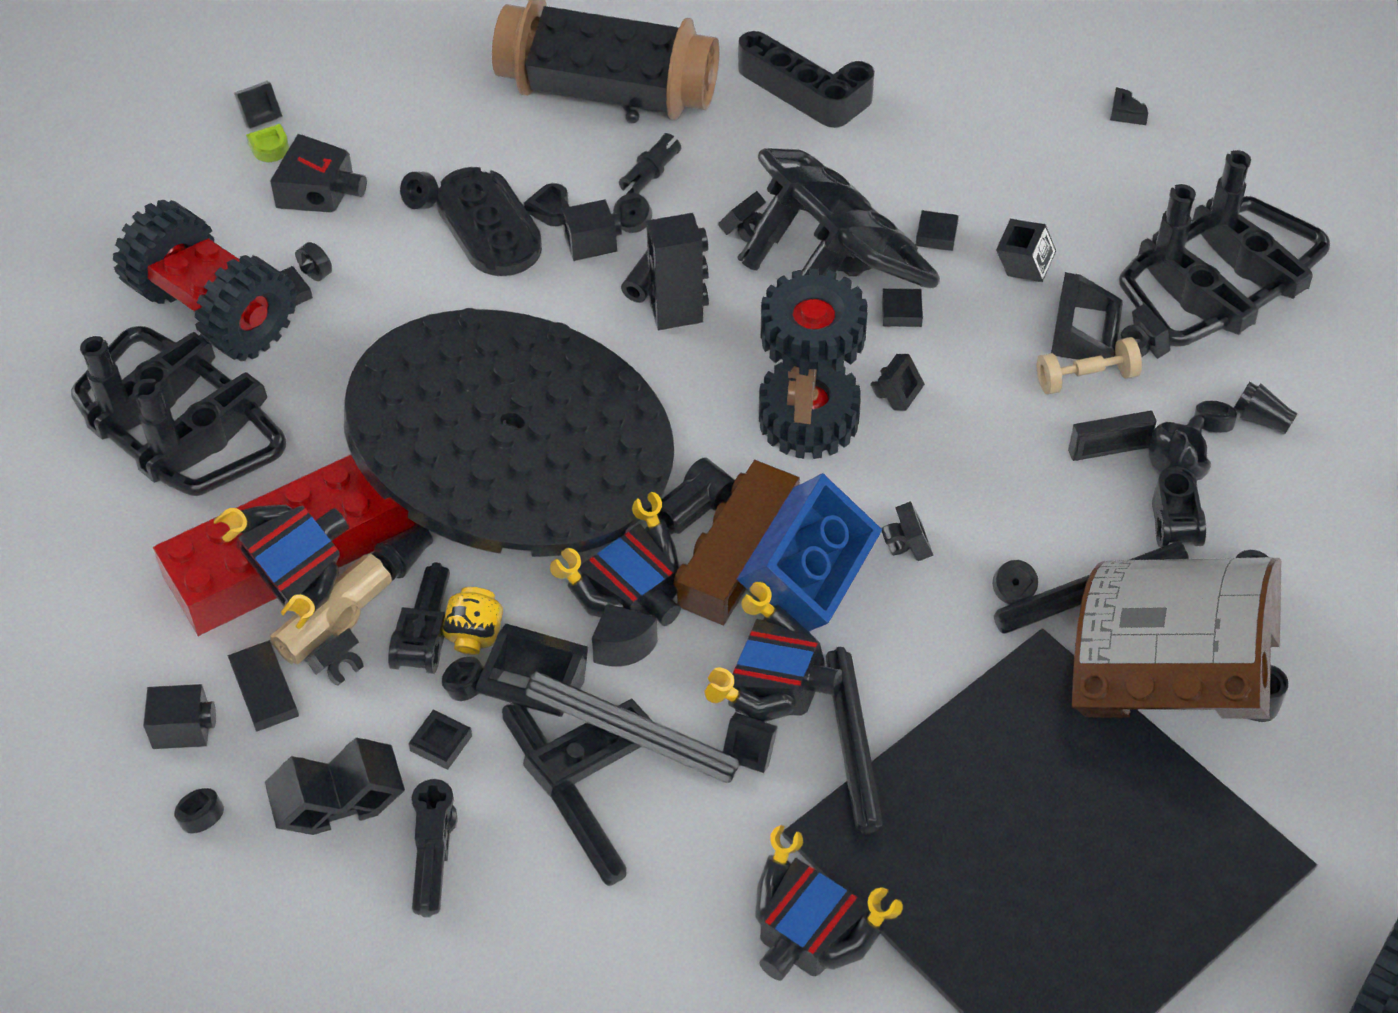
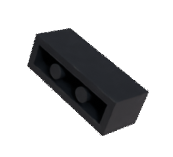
(677, 270)

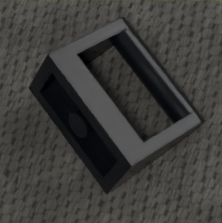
(1074, 343)
(529, 651)

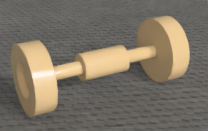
(1126, 357)

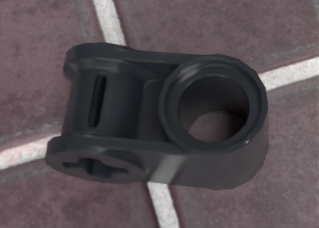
(1178, 508)

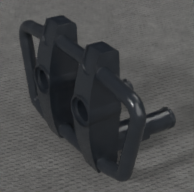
(845, 220)
(1238, 241)
(153, 389)

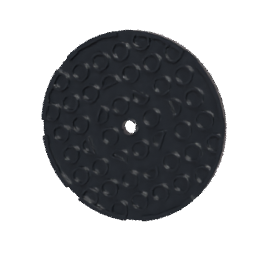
(431, 433)

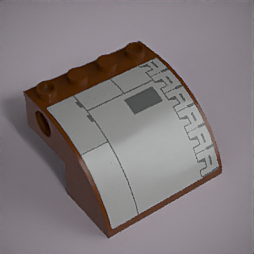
(1178, 637)

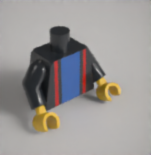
(289, 552)
(629, 572)
(777, 666)
(812, 918)

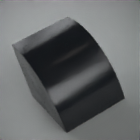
(623, 637)

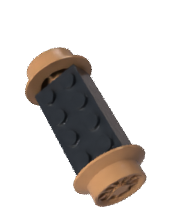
(605, 58)

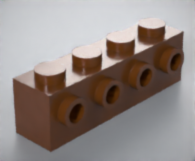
(710, 580)

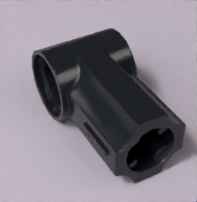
(702, 489)

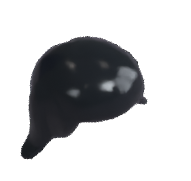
(1180, 446)

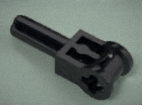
(419, 629)
(432, 842)

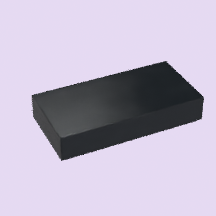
(1111, 435)
(263, 686)

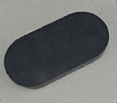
(489, 221)

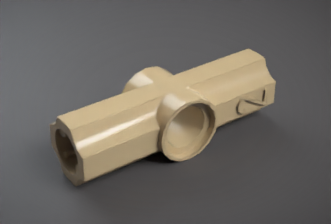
(342, 610)

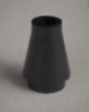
(1264, 408)
(403, 550)

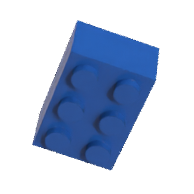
(812, 551)

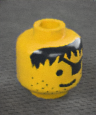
(472, 620)

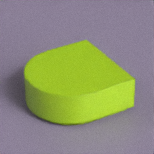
(268, 143)

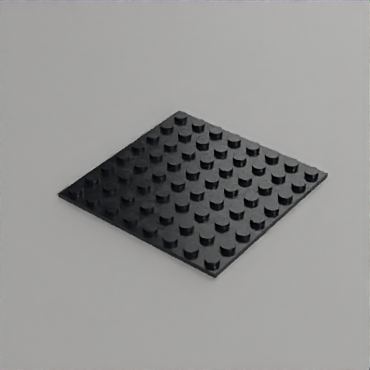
(1052, 850)

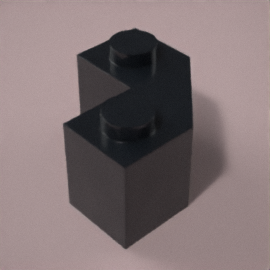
(313, 793)

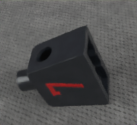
(315, 177)

